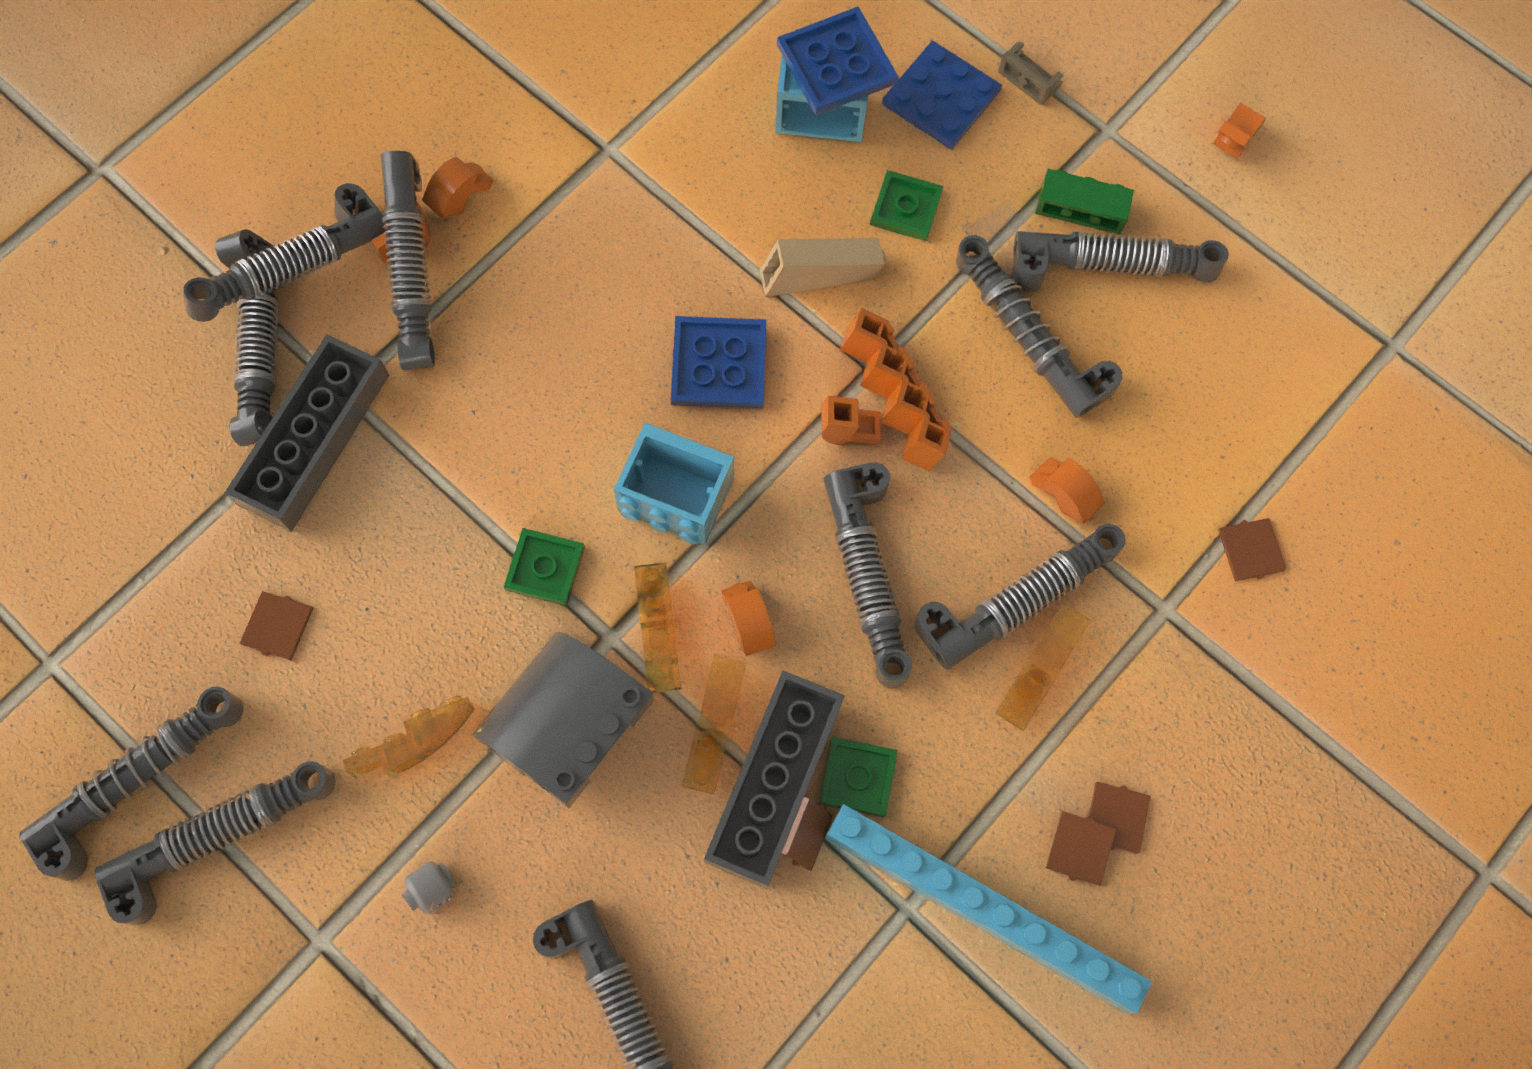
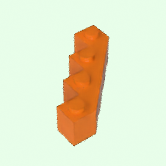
(892, 376)

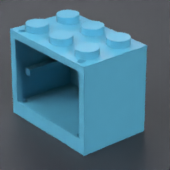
(798, 118)
(674, 484)

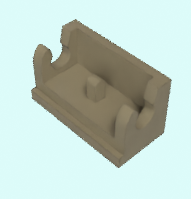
(1028, 75)

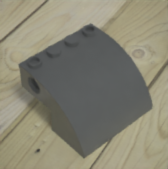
(563, 716)

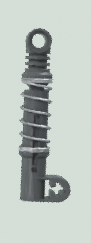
(1049, 357)
(95, 798)

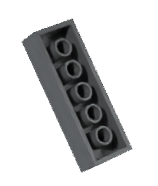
(308, 433)
(774, 779)

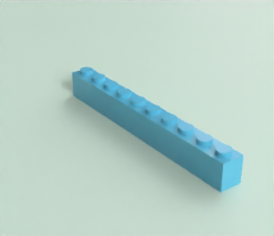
(989, 910)

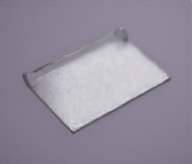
(999, 231)

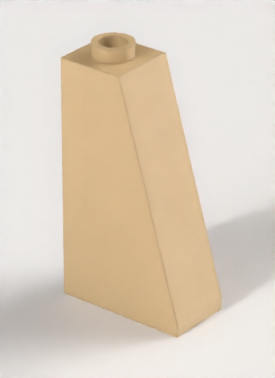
(820, 263)

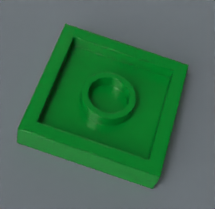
(906, 205)
(544, 567)
(858, 776)

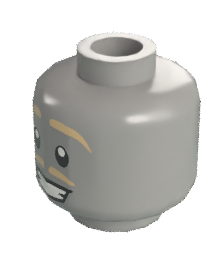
(429, 887)

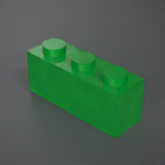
(1084, 201)

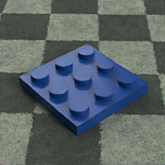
(837, 60)
(941, 94)
(718, 362)

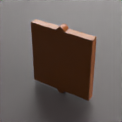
(1252, 549)
(276, 625)
(1123, 811)
(807, 834)
(1081, 848)

